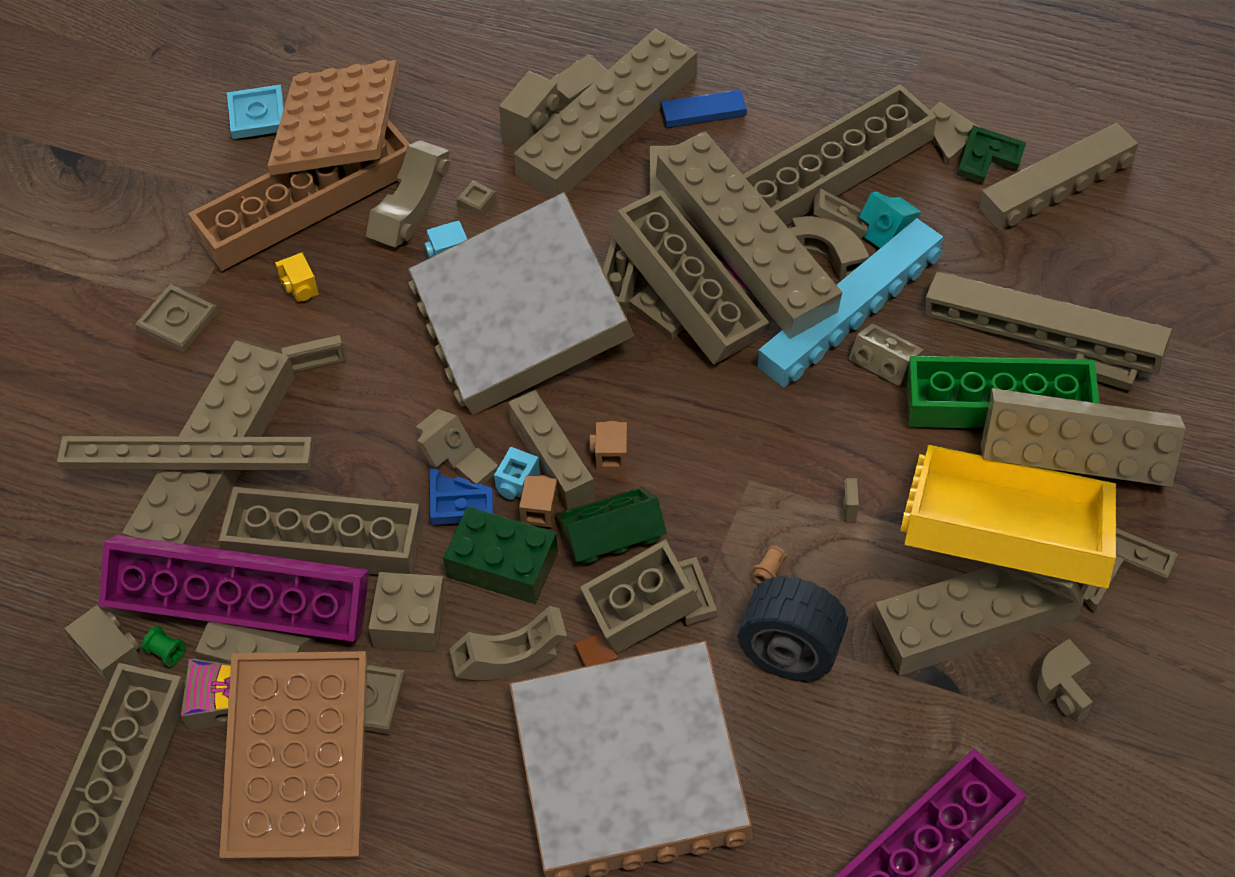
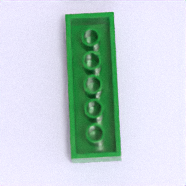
(958, 389)

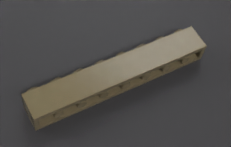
(1048, 322)

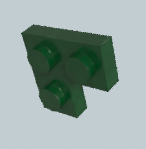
(988, 147)

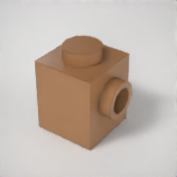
(610, 445)
(539, 501)

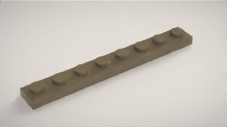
(185, 453)

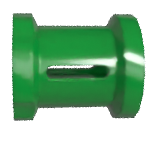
(163, 646)

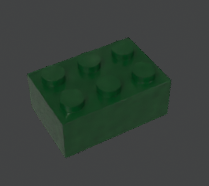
(501, 555)

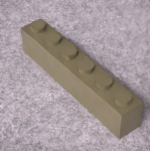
(1058, 176)

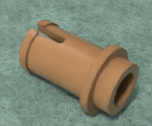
(769, 565)

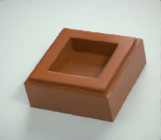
(595, 650)

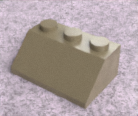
(223, 639)

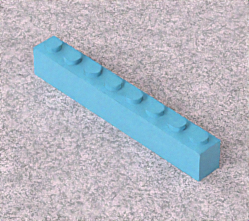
(863, 293)

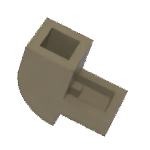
(1059, 680)

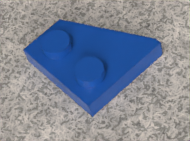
(452, 496)

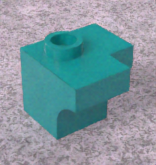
(886, 217)

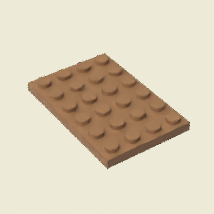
(334, 117)
(294, 756)

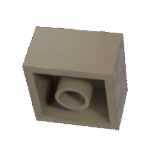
(528, 109)
(407, 612)

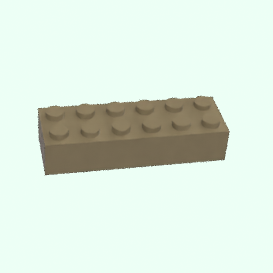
(687, 276)
(1082, 437)
(324, 529)
(965, 617)

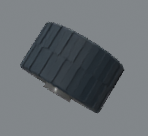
(793, 628)

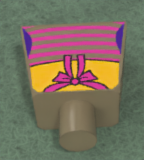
(206, 694)

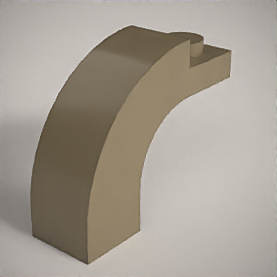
(830, 241)
(509, 654)

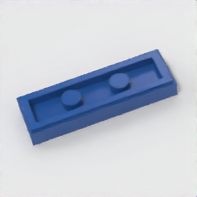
(703, 108)

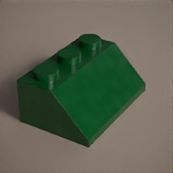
(611, 524)

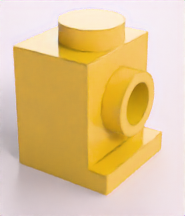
(297, 277)

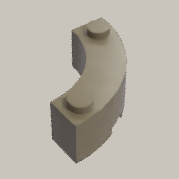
(419, 181)

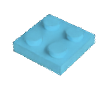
(255, 111)

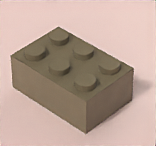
(641, 596)

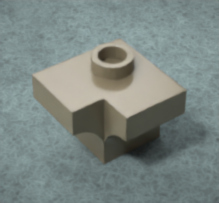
(444, 439)

